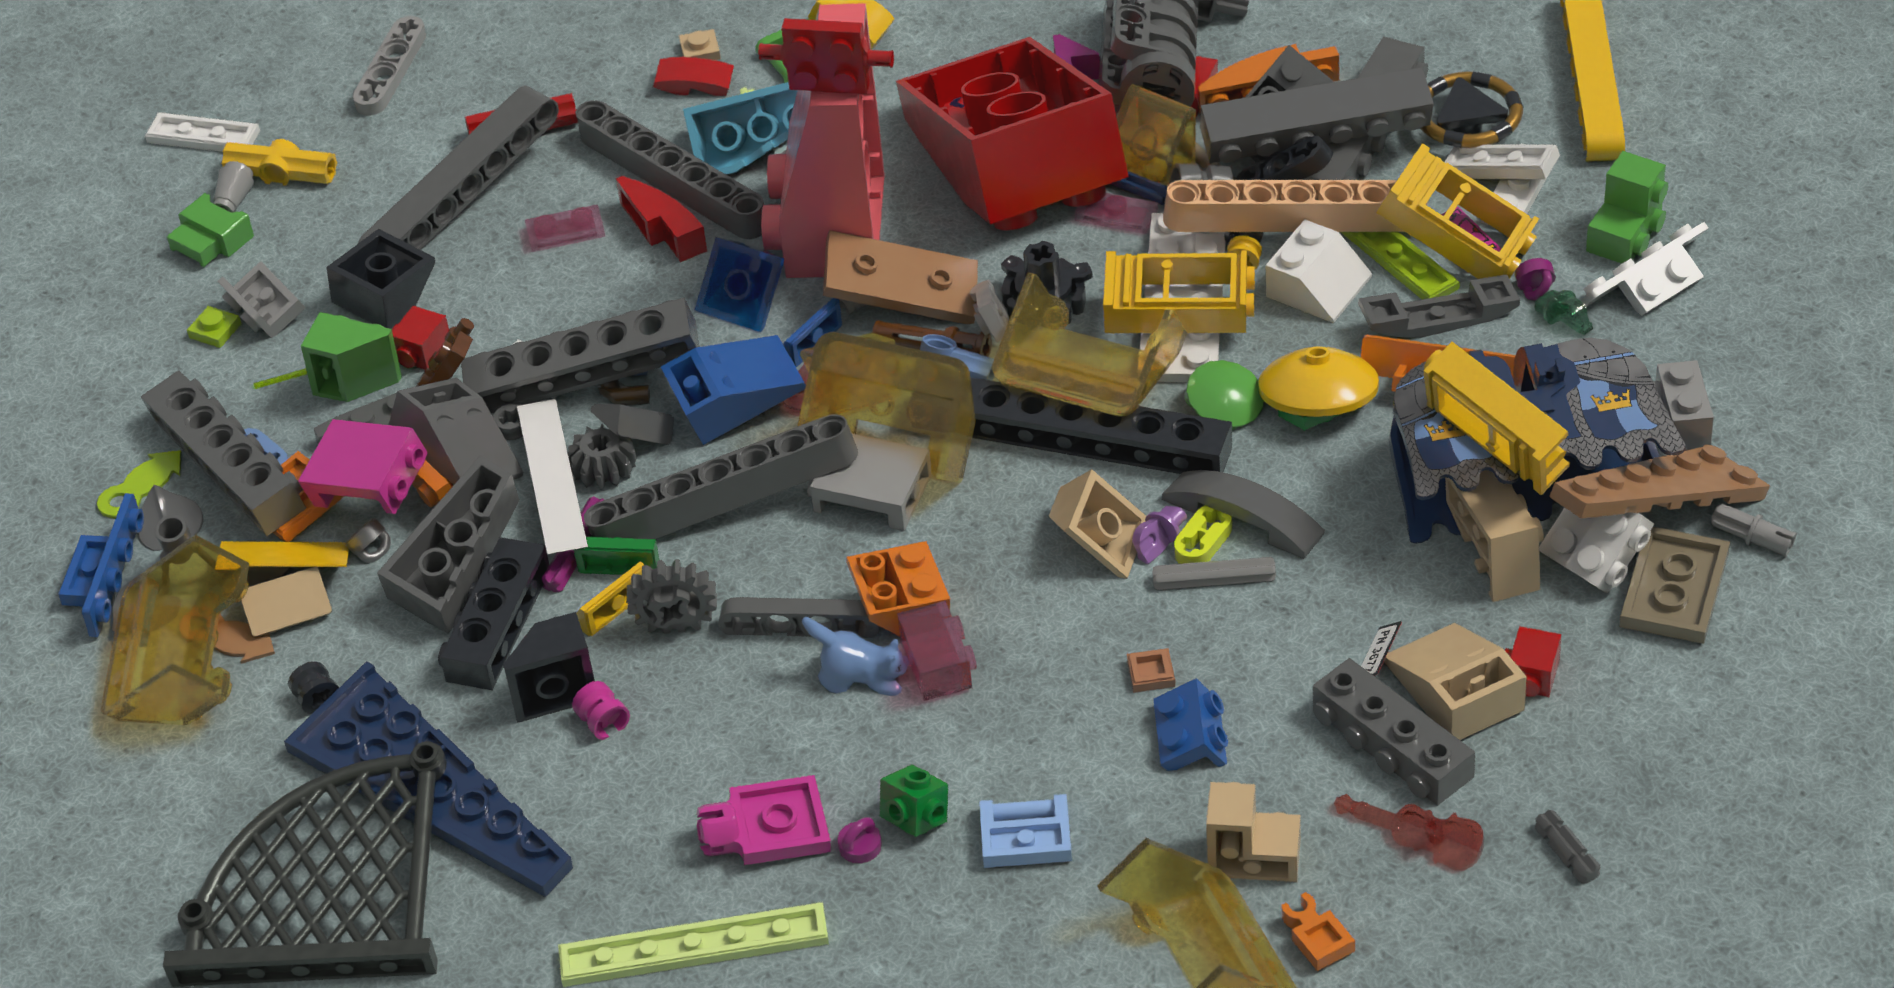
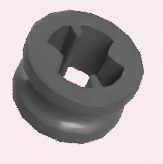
(509, 413)

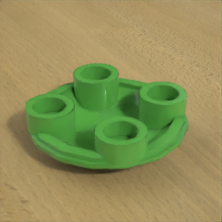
(1224, 393)

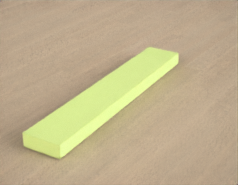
(692, 944)

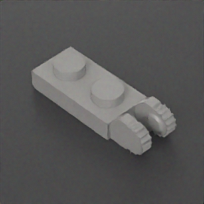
(990, 311)

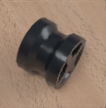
(311, 685)

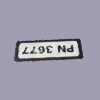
(1380, 647)

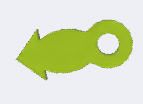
(141, 480)

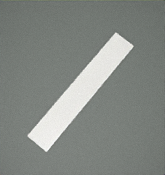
(552, 477)

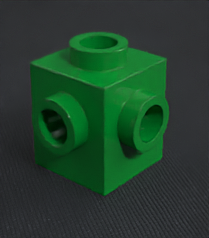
(913, 800)

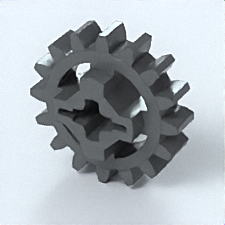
(671, 597)

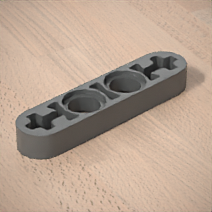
(795, 610)

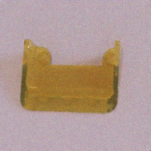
(1075, 367)

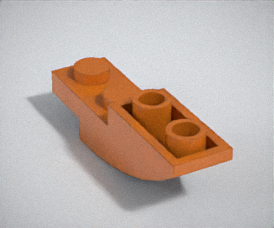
(1242, 76)

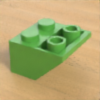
(349, 358)

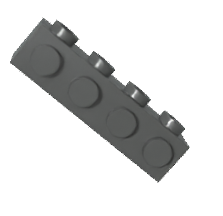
(1393, 732)

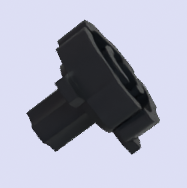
(1054, 272)

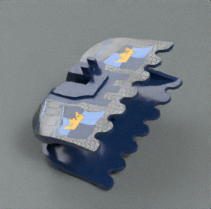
(1582, 384)

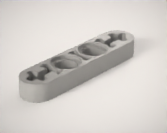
(392, 66)

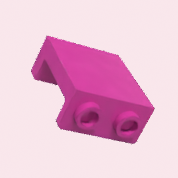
(363, 463)

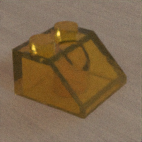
(1155, 133)

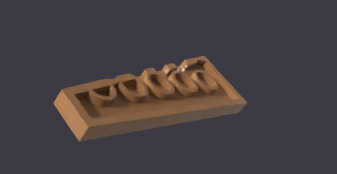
(1661, 481)

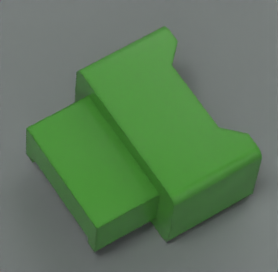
(209, 231)

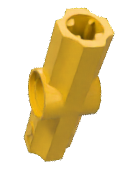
(282, 162)

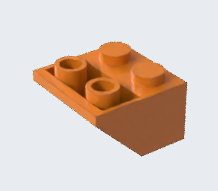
(896, 582)

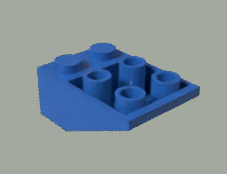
(732, 383)

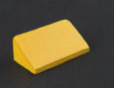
(606, 604)

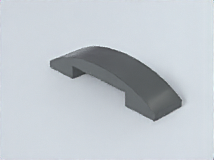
(1482, 303)
(1287, 524)

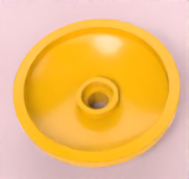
(1318, 382)

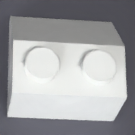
(1316, 272)

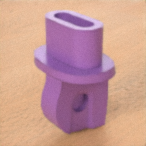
(1157, 532)

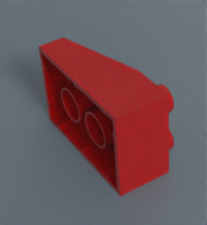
(1025, 133)

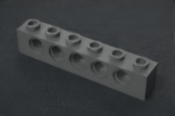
(582, 355)
(224, 451)

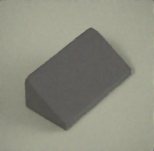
(636, 422)

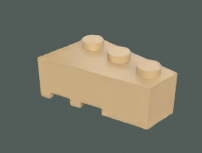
(1501, 533)

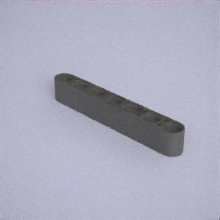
(469, 168)
(671, 169)
(726, 482)

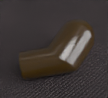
(625, 395)

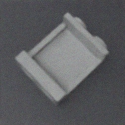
(882, 479)

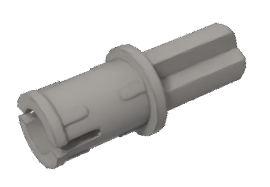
(1753, 529)

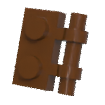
(450, 354)

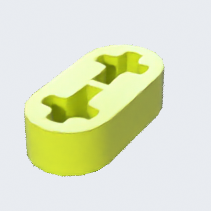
(1196, 531)

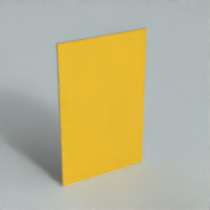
(289, 553)

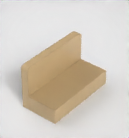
(286, 602)

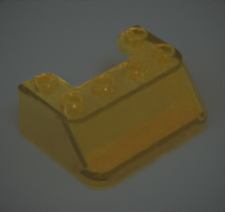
(897, 390)
(168, 637)

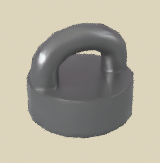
(365, 536)

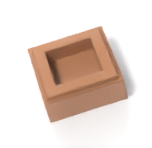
(1151, 670)

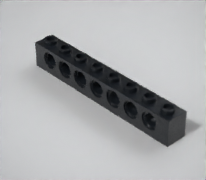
(1141, 439)

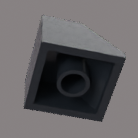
(379, 278)
(548, 668)

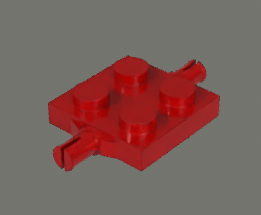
(826, 56)

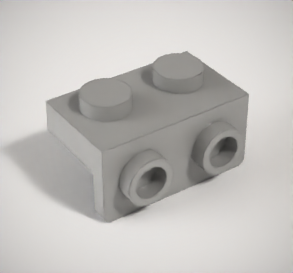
(264, 298)

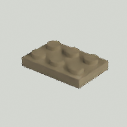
(1675, 585)

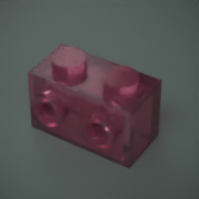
(936, 650)

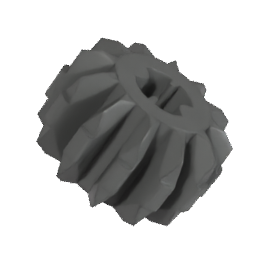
(601, 457)

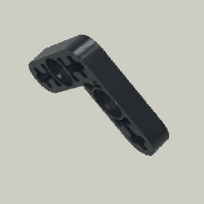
(1289, 164)

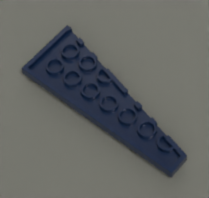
(374, 721)

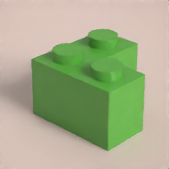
(1630, 208)

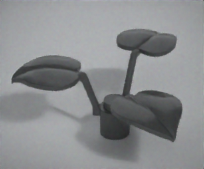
(172, 521)

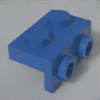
(1190, 726)

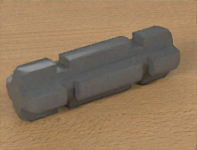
(1567, 846)

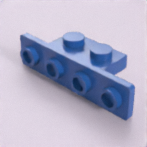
(98, 567)

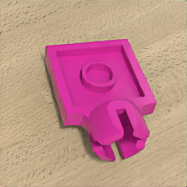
(766, 822)

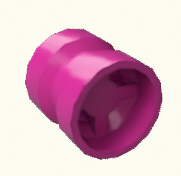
(599, 708)

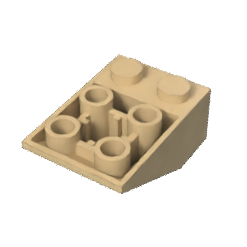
(1460, 679)

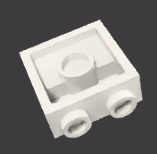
(1597, 546)

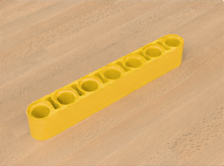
(1594, 79)

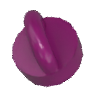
(1535, 274)
(860, 841)

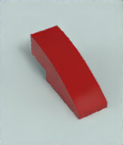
(662, 218)

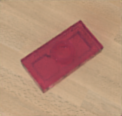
(1118, 213)

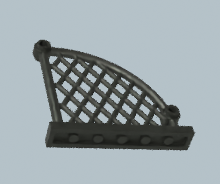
(328, 957)

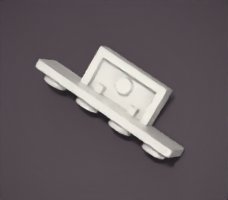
(1656, 277)

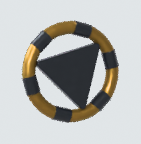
(1470, 108)

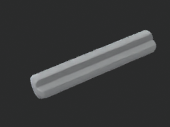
(1214, 573)

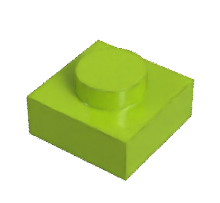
(214, 326)

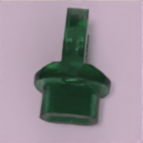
(1566, 308)

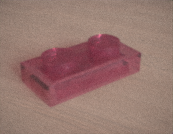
(565, 228)

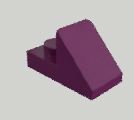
(1077, 55)

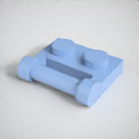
(1025, 839)

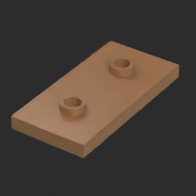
(899, 277)

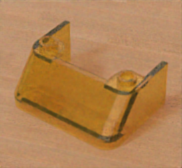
(1198, 916)

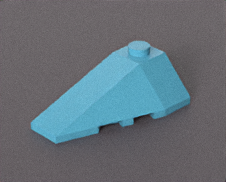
(740, 127)

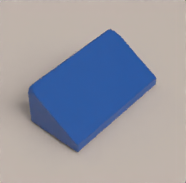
(823, 321)

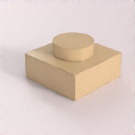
(700, 45)

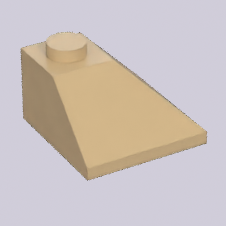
(1099, 520)

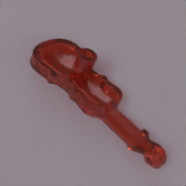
(1452, 840)

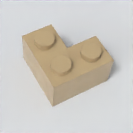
(1250, 842)

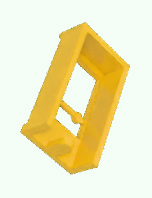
(1408, 210)
(1130, 313)
(1495, 416)

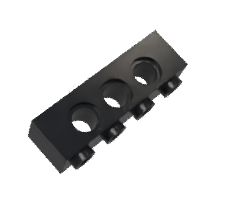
(494, 614)

